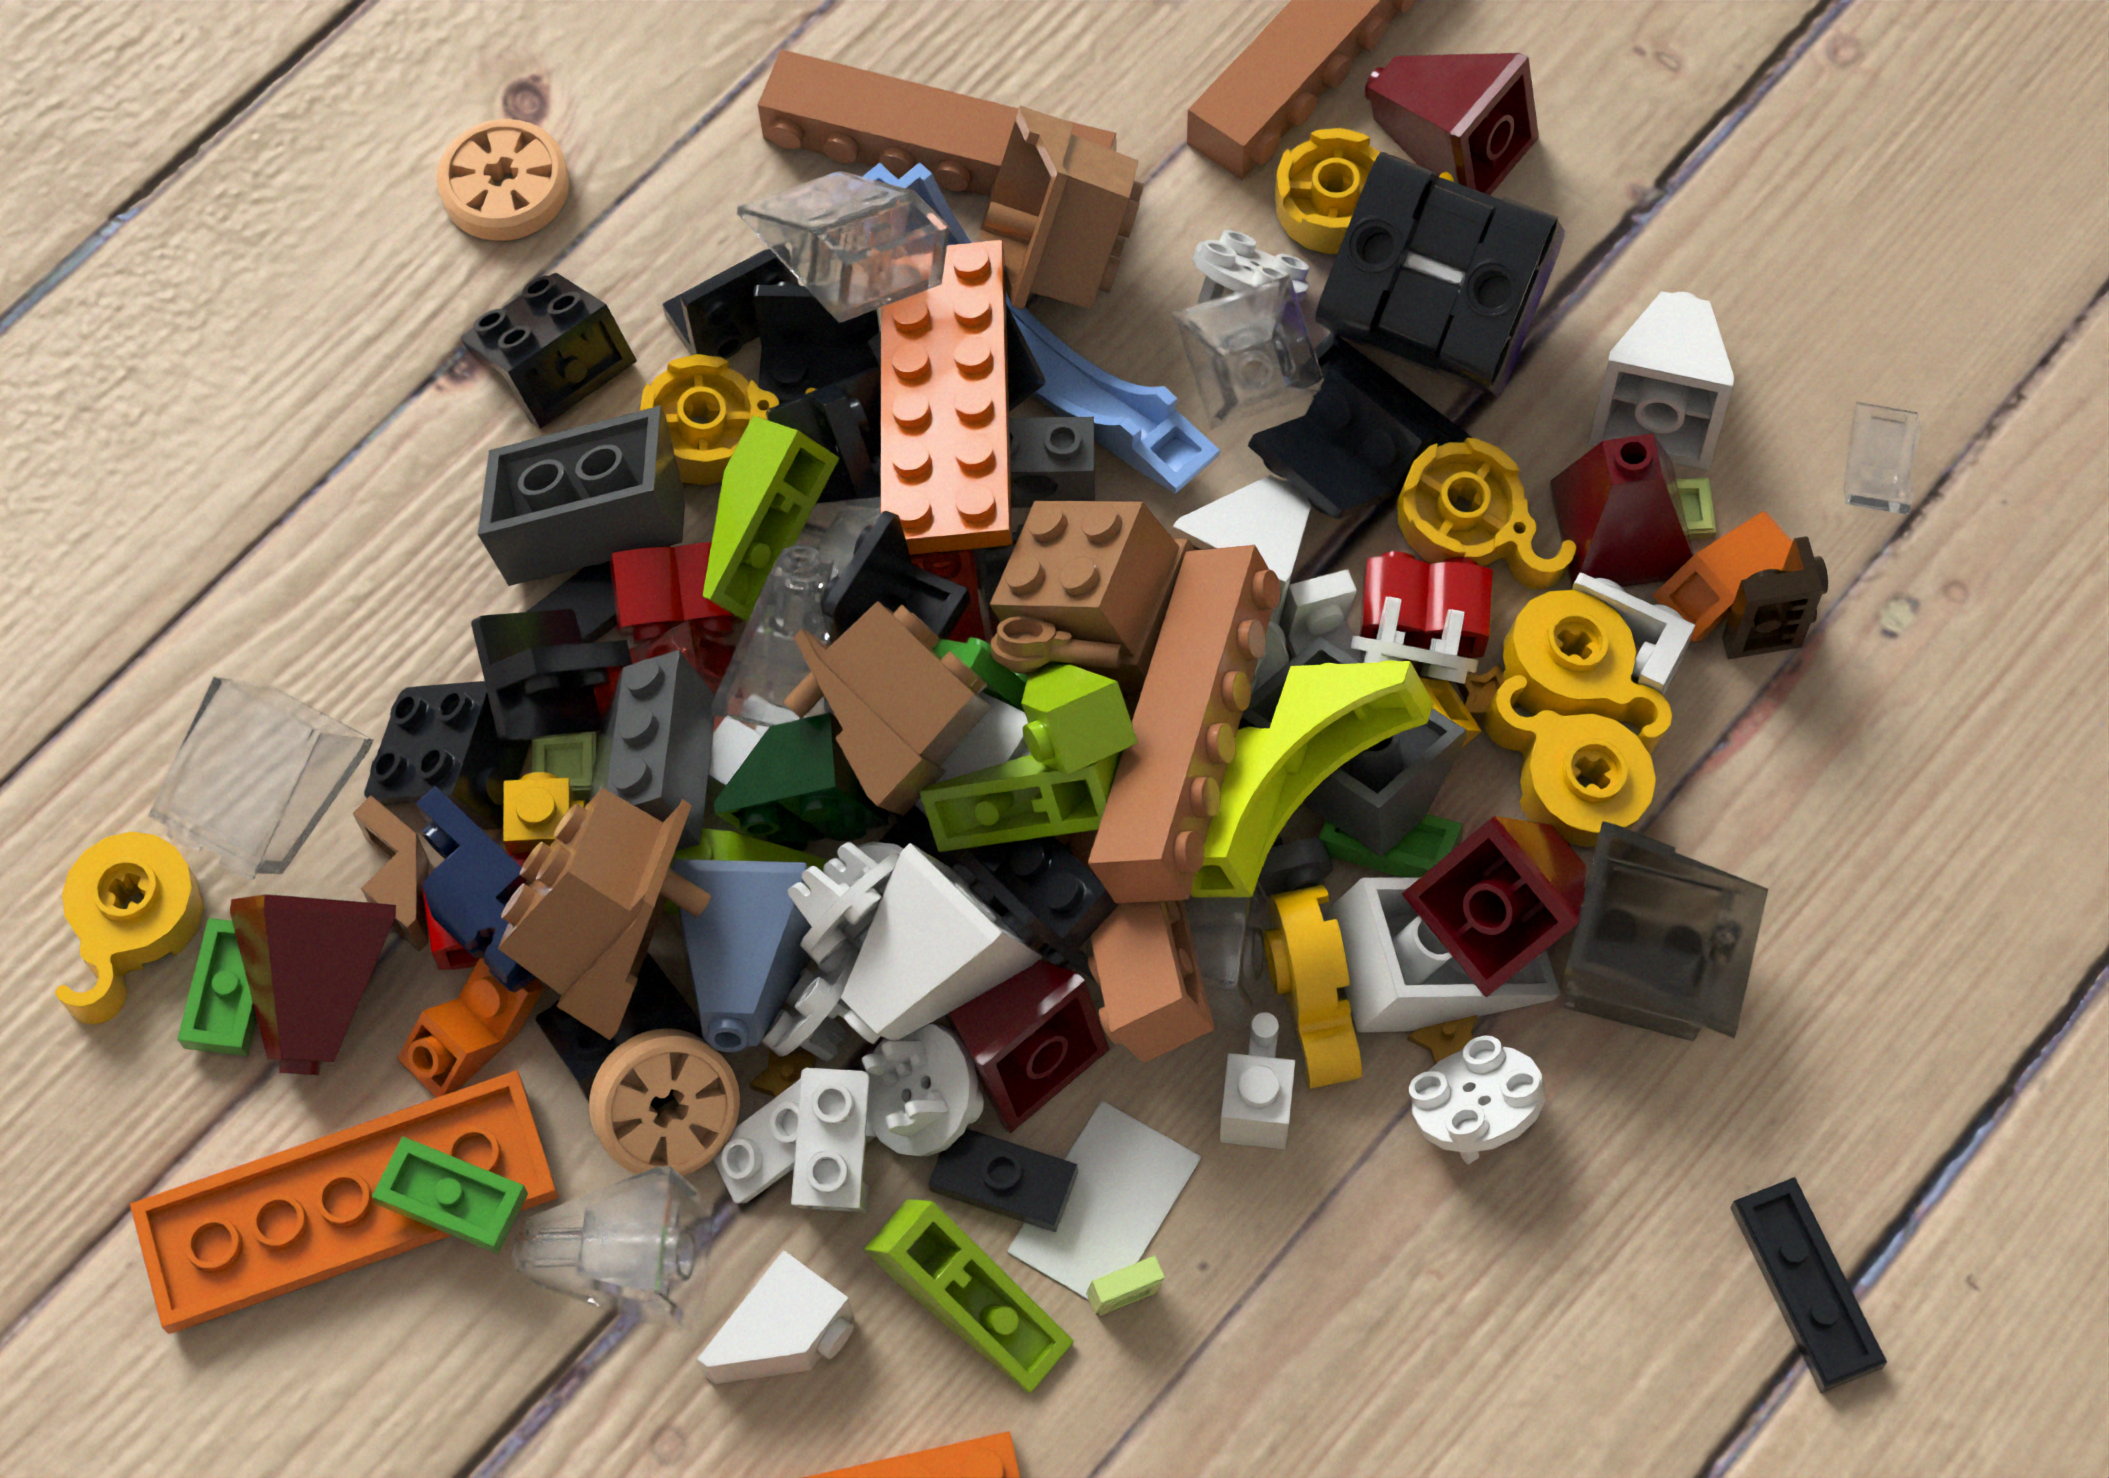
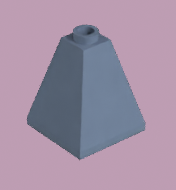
(742, 946)

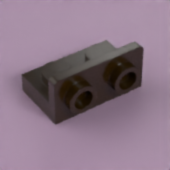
(1777, 605)

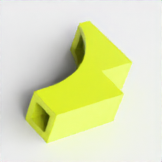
(1318, 726)

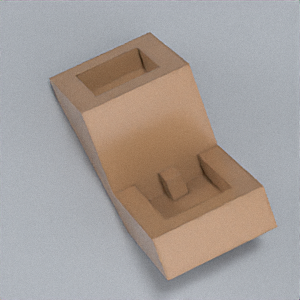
(402, 876)

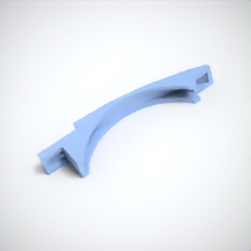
(1129, 418)

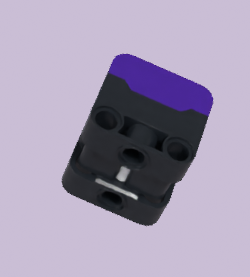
(1440, 274)

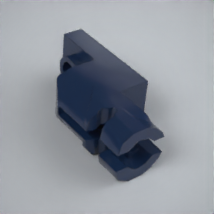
(471, 886)

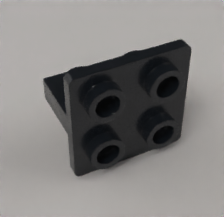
(846, 423)
(543, 674)
(1046, 897)

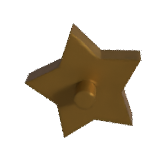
(1480, 690)
(1444, 1038)
(782, 1072)

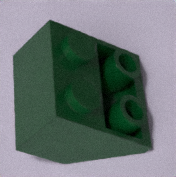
(799, 788)

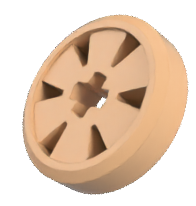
(520, 203)
(650, 1068)

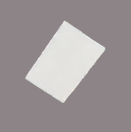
(1116, 1204)

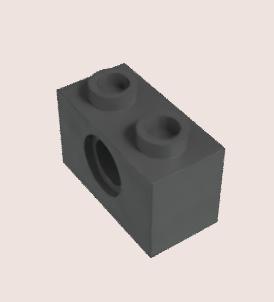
(1051, 459)

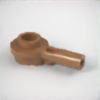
(1029, 643)

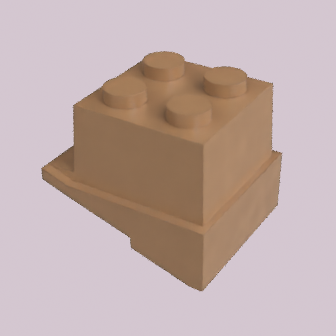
(1060, 211)
(1095, 574)
(893, 699)
(596, 904)

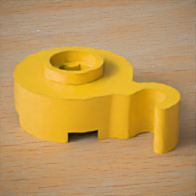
(1306, 175)
(711, 390)
(1496, 519)
(1581, 662)
(1559, 751)
(120, 938)
(1307, 967)

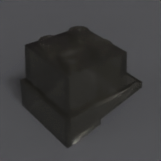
(1661, 939)

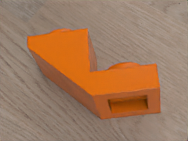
(1710, 579)
(467, 1032)

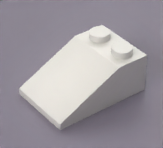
(1406, 975)

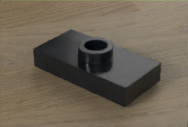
(1005, 1179)

